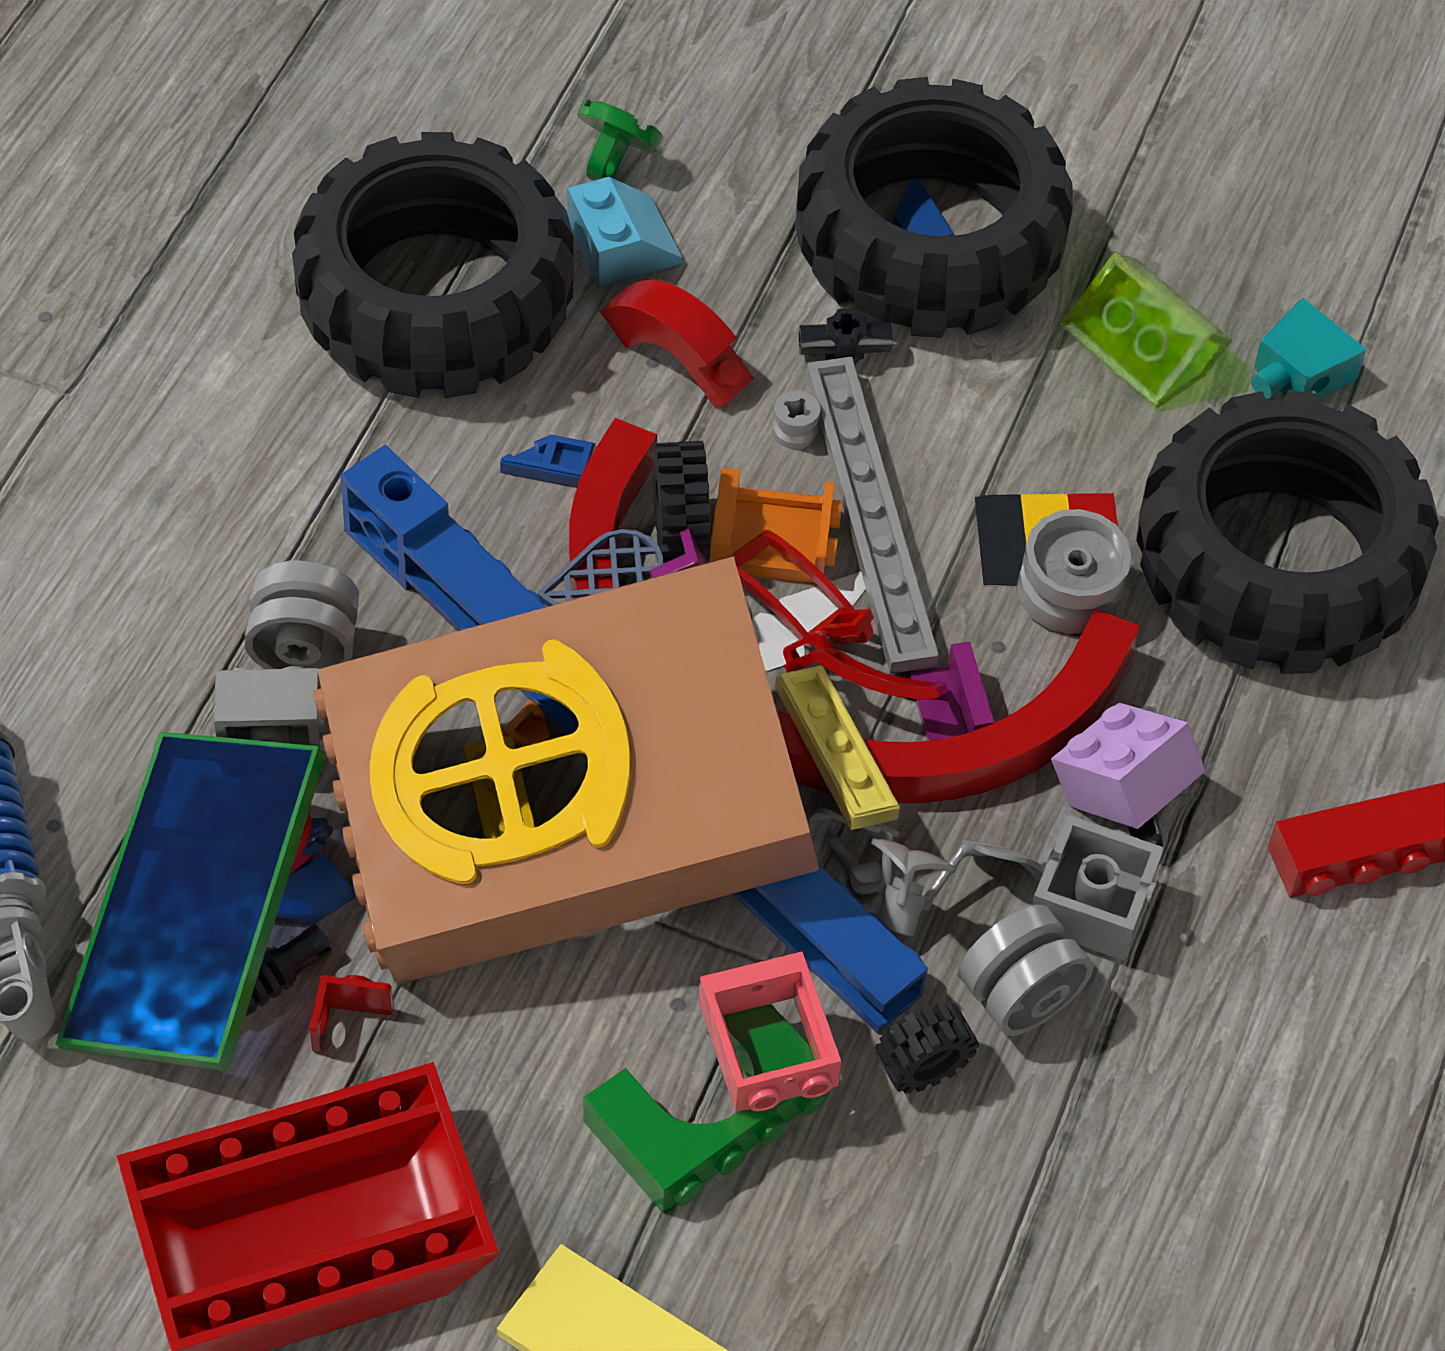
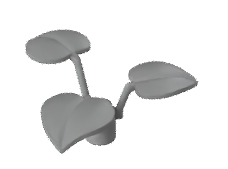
(904, 899)

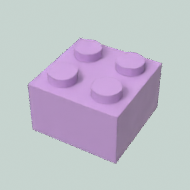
(1128, 764)

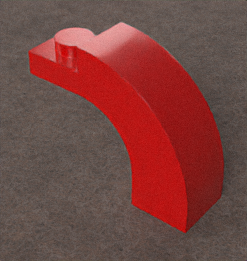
(684, 327)

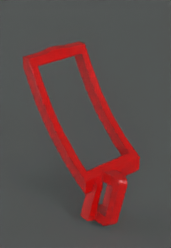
(842, 626)
(857, 672)

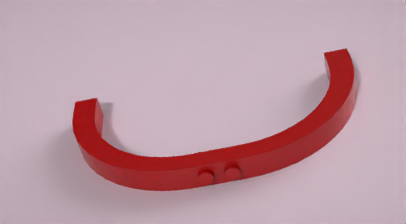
(912, 770)

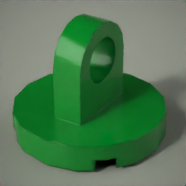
(617, 132)

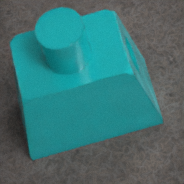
(1306, 354)

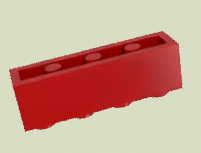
(1360, 841)

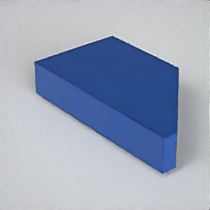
(919, 213)
(551, 460)
(314, 892)

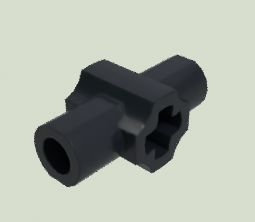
(845, 336)

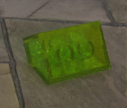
(1145, 330)

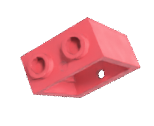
(758, 986)

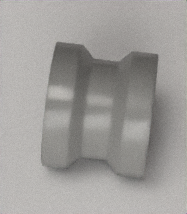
(803, 428)

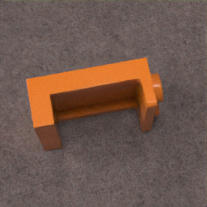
(795, 517)

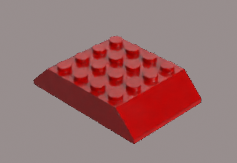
(308, 1216)

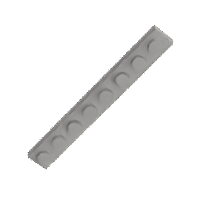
(872, 517)

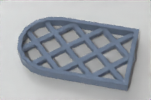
(546, 593)

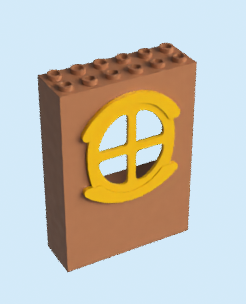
(678, 793)

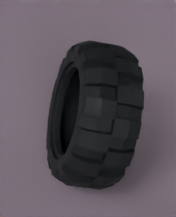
(945, 136)
(433, 190)
(1301, 452)

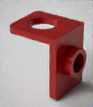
(347, 993)

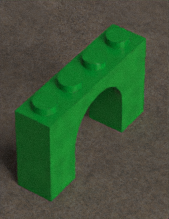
(677, 1157)

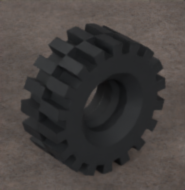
(681, 497)

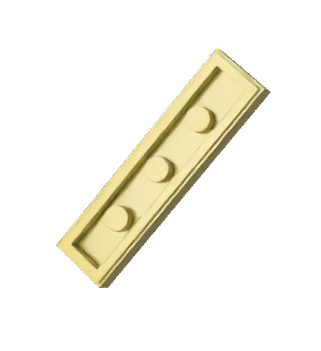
(837, 747)

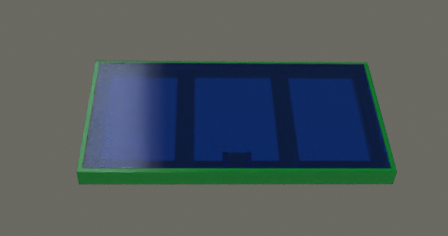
(192, 900)

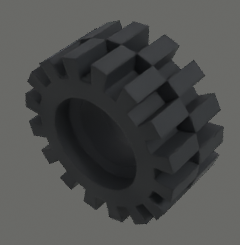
(926, 1047)

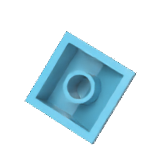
(619, 231)

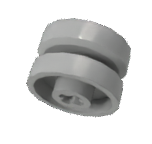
(1071, 568)
(301, 616)
(1025, 969)

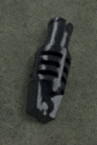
(284, 963)

